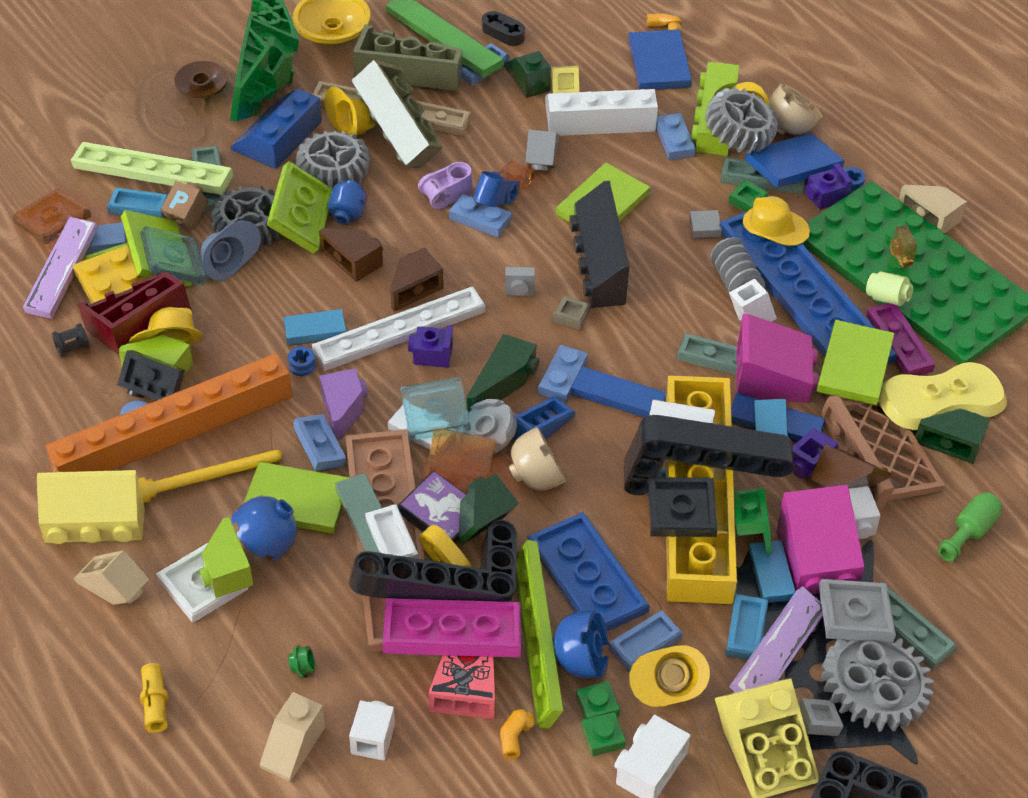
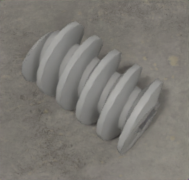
(734, 264)

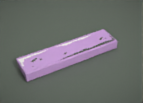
(58, 269)
(780, 642)

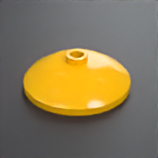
(331, 20)

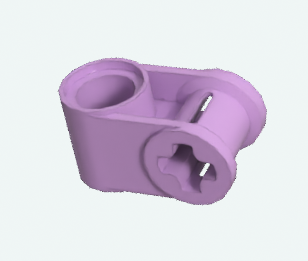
(447, 185)

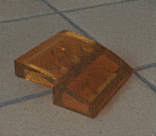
(459, 457)

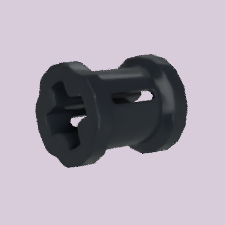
(60, 338)

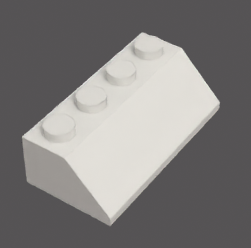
(602, 112)

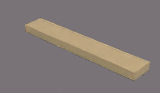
(441, 118)

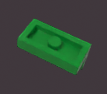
(752, 514)

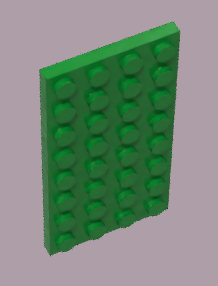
(955, 297)

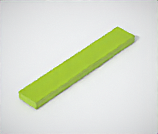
(538, 636)

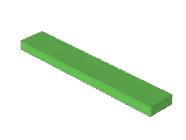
(438, 30)

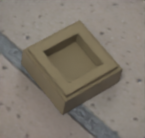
(571, 313)

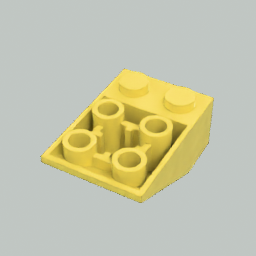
(768, 738)

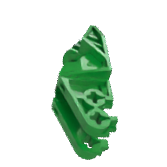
(264, 57)

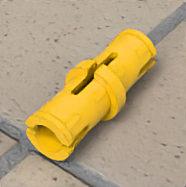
(154, 698)

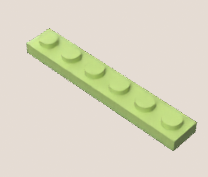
(151, 167)

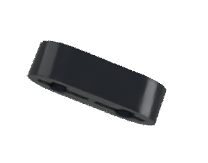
(503, 28)

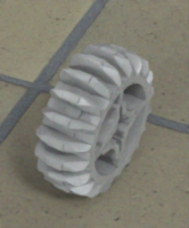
(741, 120)
(334, 158)

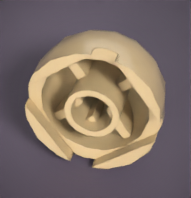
(793, 111)
(535, 462)

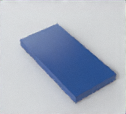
(588, 571)

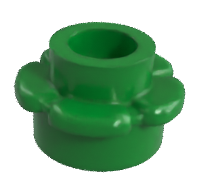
(302, 661)

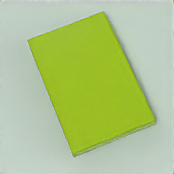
(626, 191)
(300, 207)
(133, 224)
(855, 362)
(307, 491)

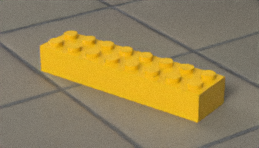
(704, 566)

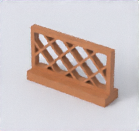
(847, 432)

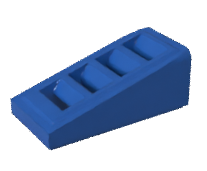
(550, 422)

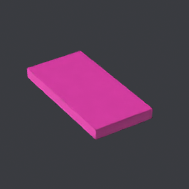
(452, 627)

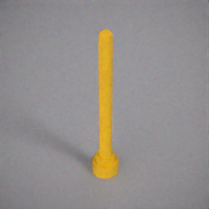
(150, 488)

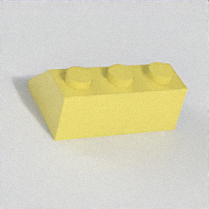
(90, 506)

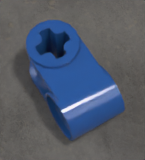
(495, 189)

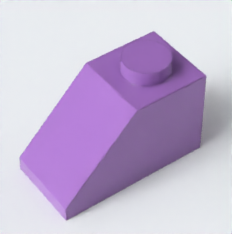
(343, 399)

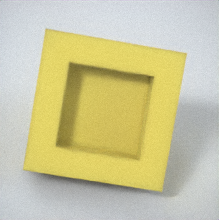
(565, 79)

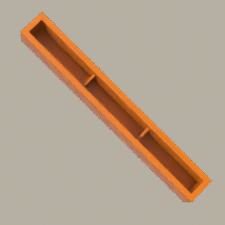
(173, 418)

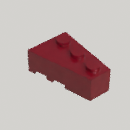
(129, 312)

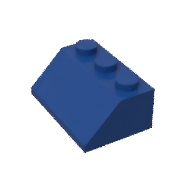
(280, 128)

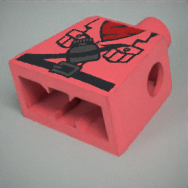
(464, 687)

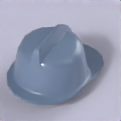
(230, 249)

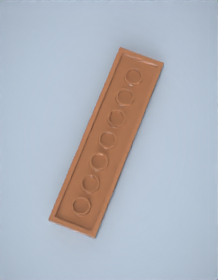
(389, 468)

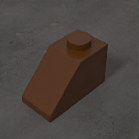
(352, 251)
(415, 278)
(842, 468)

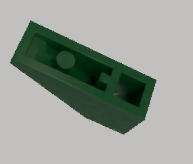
(505, 370)

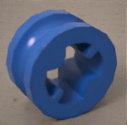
(857, 177)
(298, 354)

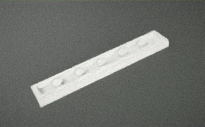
(397, 328)

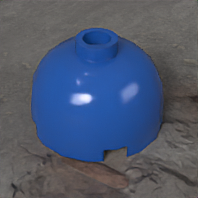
(266, 526)
(580, 645)

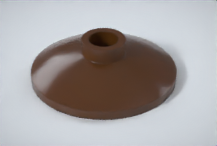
(201, 79)

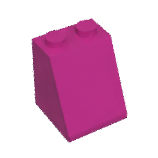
(774, 361)
(820, 536)

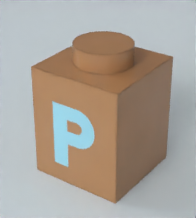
(185, 204)

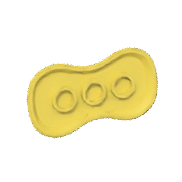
(965, 386)

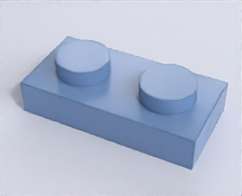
(675, 136)
(480, 216)
(562, 373)
(319, 442)

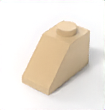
(934, 204)
(113, 578)
(292, 736)

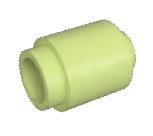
(889, 288)

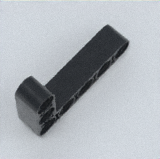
(705, 445)
(414, 578)
(861, 774)

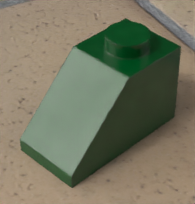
(530, 73)
(954, 433)
(482, 505)

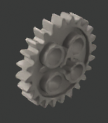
(877, 682)

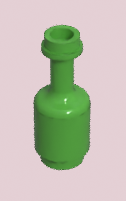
(971, 523)

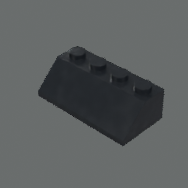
(600, 248)

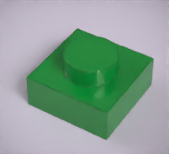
(745, 195)
(597, 700)
(603, 734)

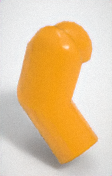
(664, 20)
(509, 732)

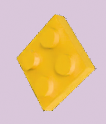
(107, 273)

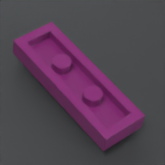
(911, 354)

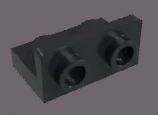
(149, 376)

